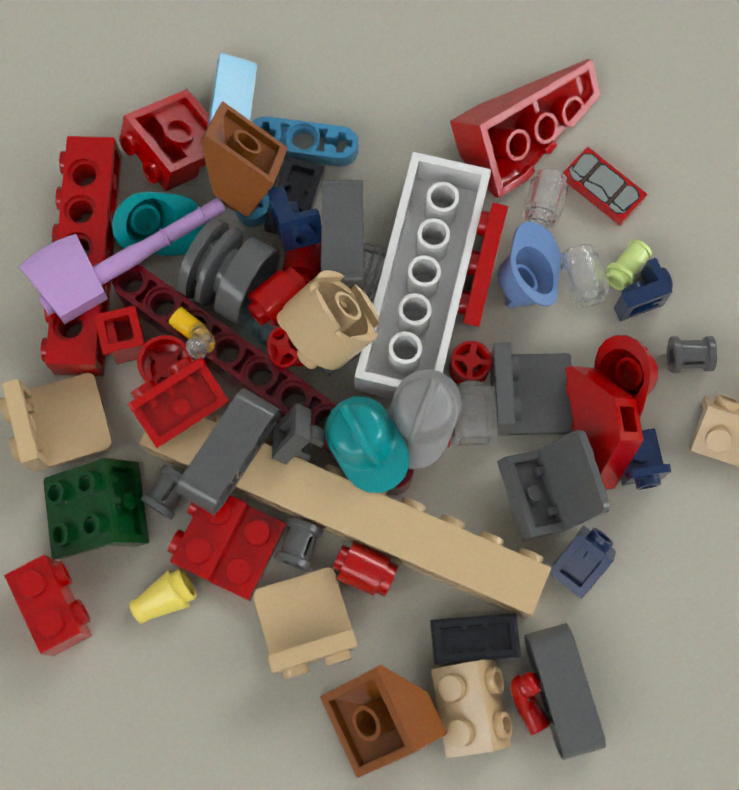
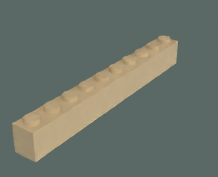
(379, 522)

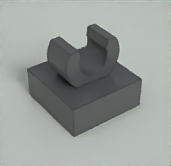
(295, 434)

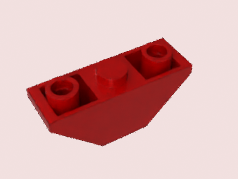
(607, 418)

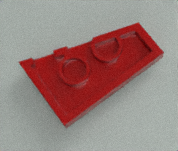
(482, 264)

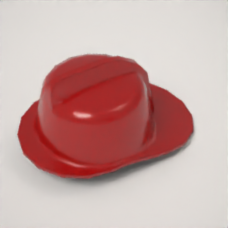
(628, 366)

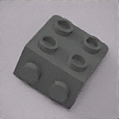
(554, 486)

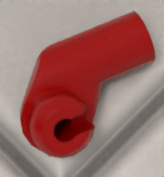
(523, 691)

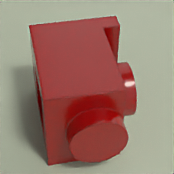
(120, 333)

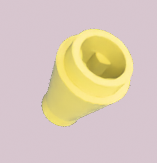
(166, 595)

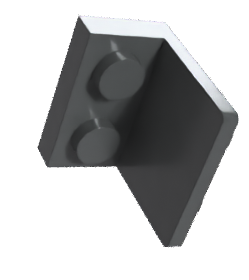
(530, 392)

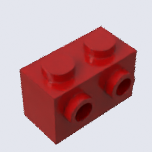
(49, 605)

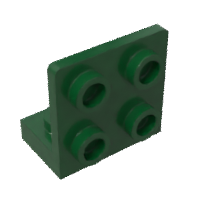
(95, 507)

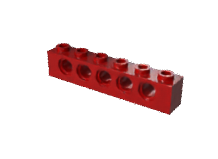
(84, 159)

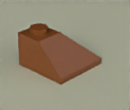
(240, 159)
(381, 719)

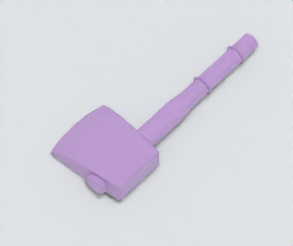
(71, 283)

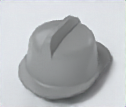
(425, 414)

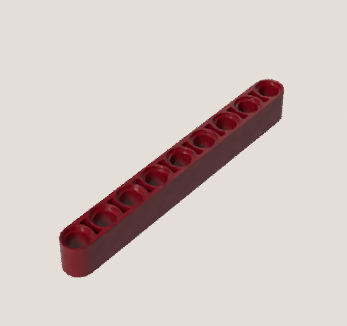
(239, 371)

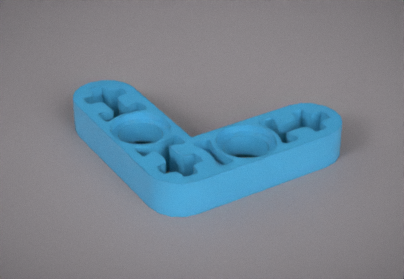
(285, 131)

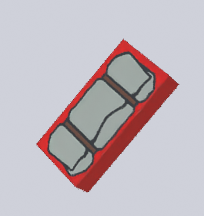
(604, 186)

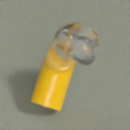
(199, 337)

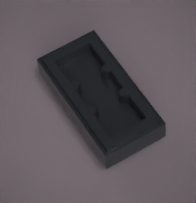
(301, 183)
(475, 638)

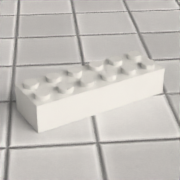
(423, 272)

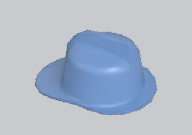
(531, 268)

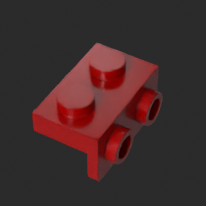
(177, 401)

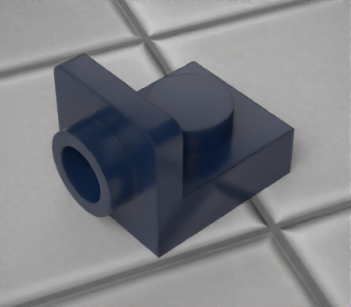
(294, 227)
(645, 294)
(647, 464)
(584, 560)

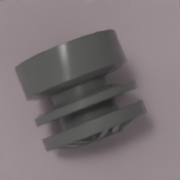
(226, 269)

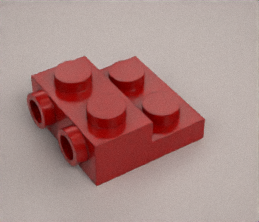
(167, 139)
(227, 546)

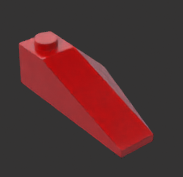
(523, 124)

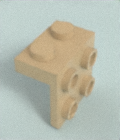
(56, 421)
(304, 622)

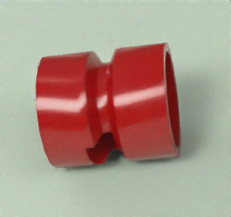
(158, 356)

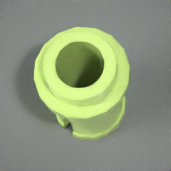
(622, 272)

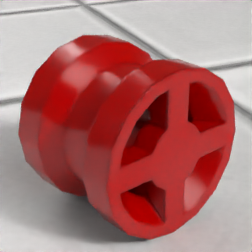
(282, 350)
(472, 355)

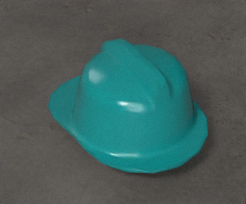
(146, 212)
(367, 444)

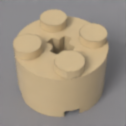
(329, 321)

